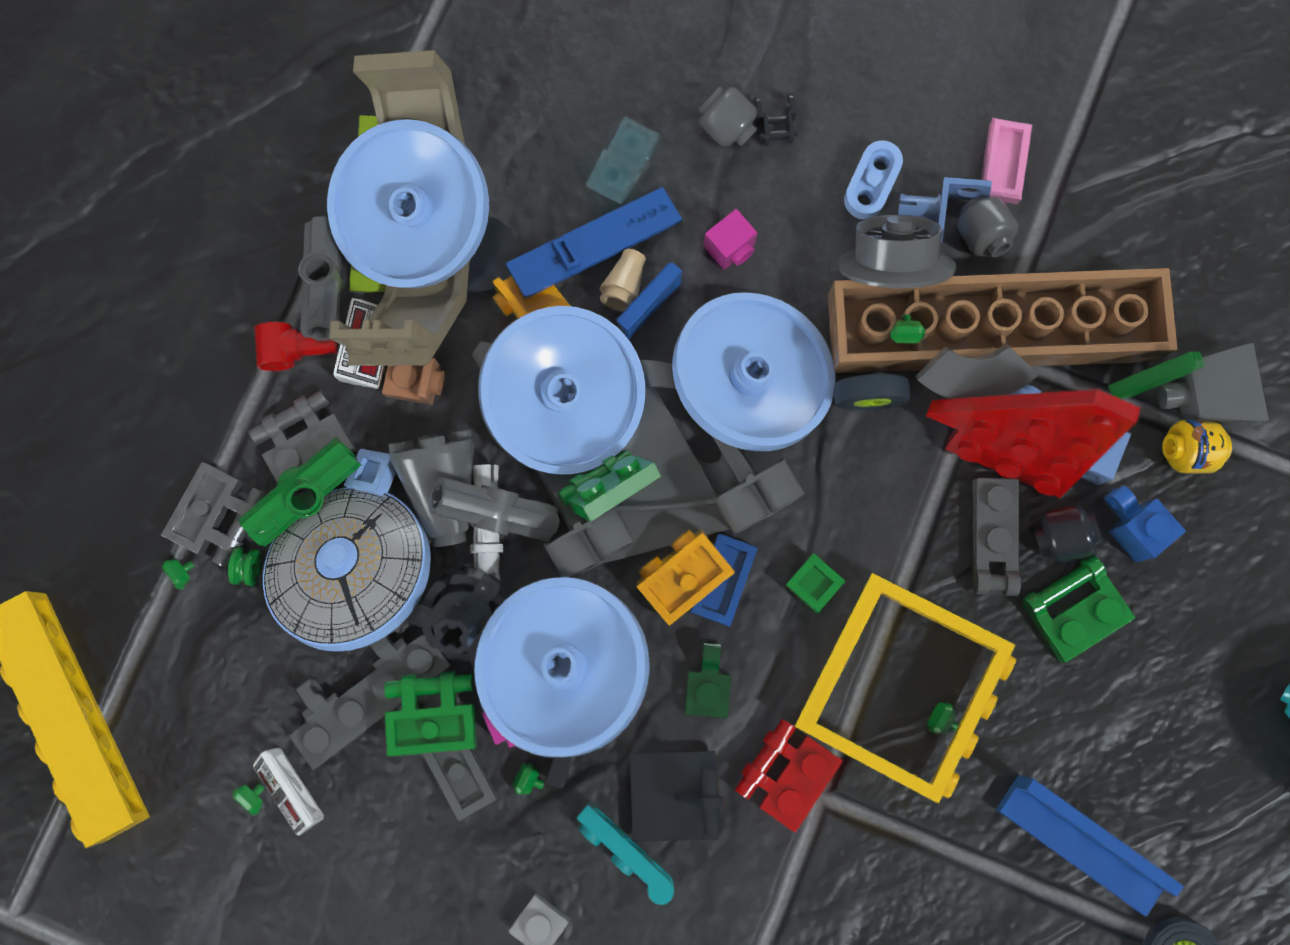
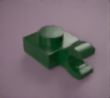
(708, 690)

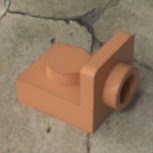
(414, 382)

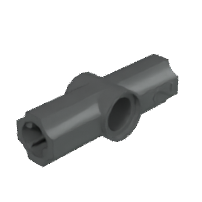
(321, 297)
(493, 509)

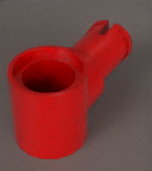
(281, 345)

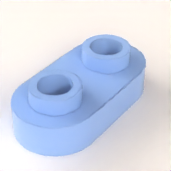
(873, 182)

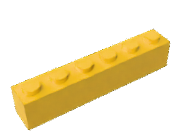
(66, 721)

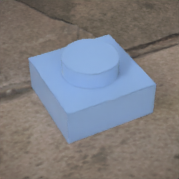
(375, 473)

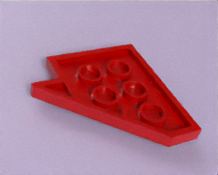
(1036, 436)

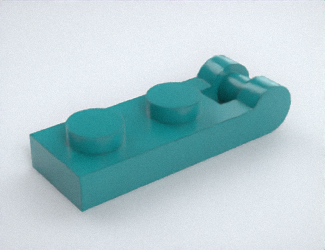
(627, 854)

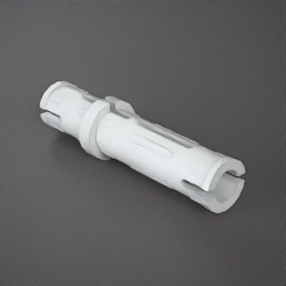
(486, 543)

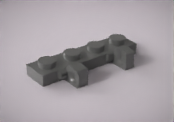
(342, 719)

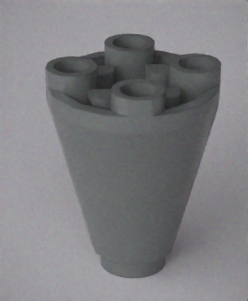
(419, 470)

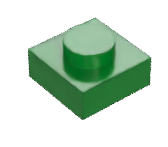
(815, 583)

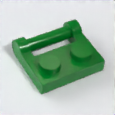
(1085, 620)

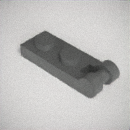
(996, 535)

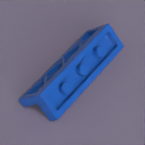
(1086, 845)

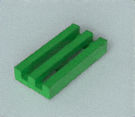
(1157, 375)

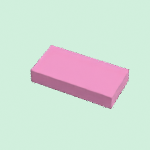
(1006, 158)

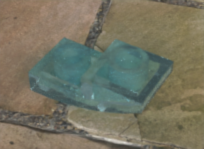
(624, 160)

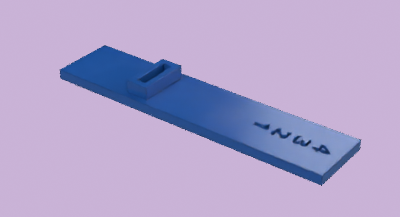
(593, 242)

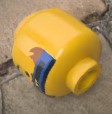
(1197, 446)

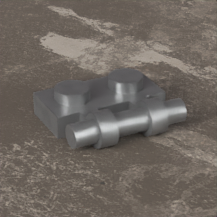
(305, 444)
(203, 509)

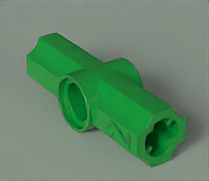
(281, 509)

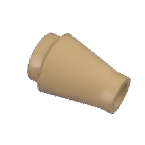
(623, 281)

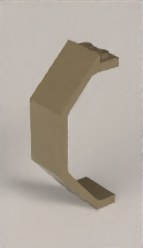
(408, 320)

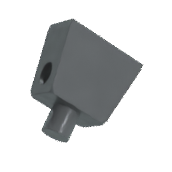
(1222, 391)

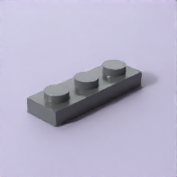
(458, 773)

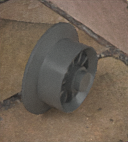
(897, 253)

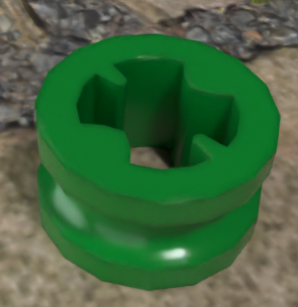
(244, 567)

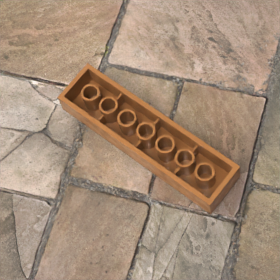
(1038, 315)

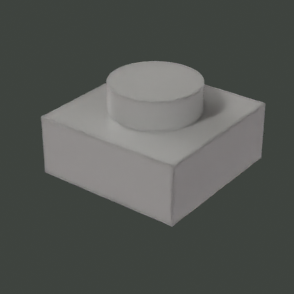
(539, 923)

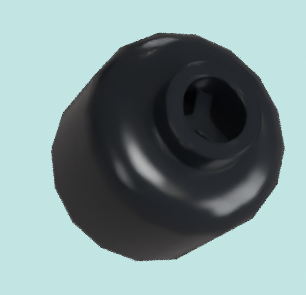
(1068, 533)

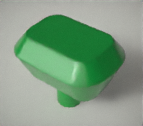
(907, 331)
(177, 573)
(942, 719)
(527, 778)
(249, 799)

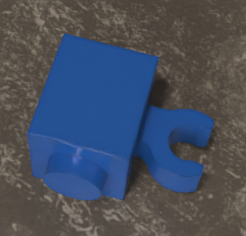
(1143, 527)

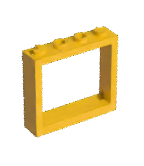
(981, 703)

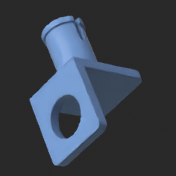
(935, 207)

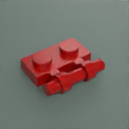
(799, 782)

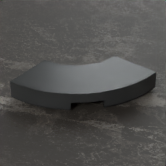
(978, 376)

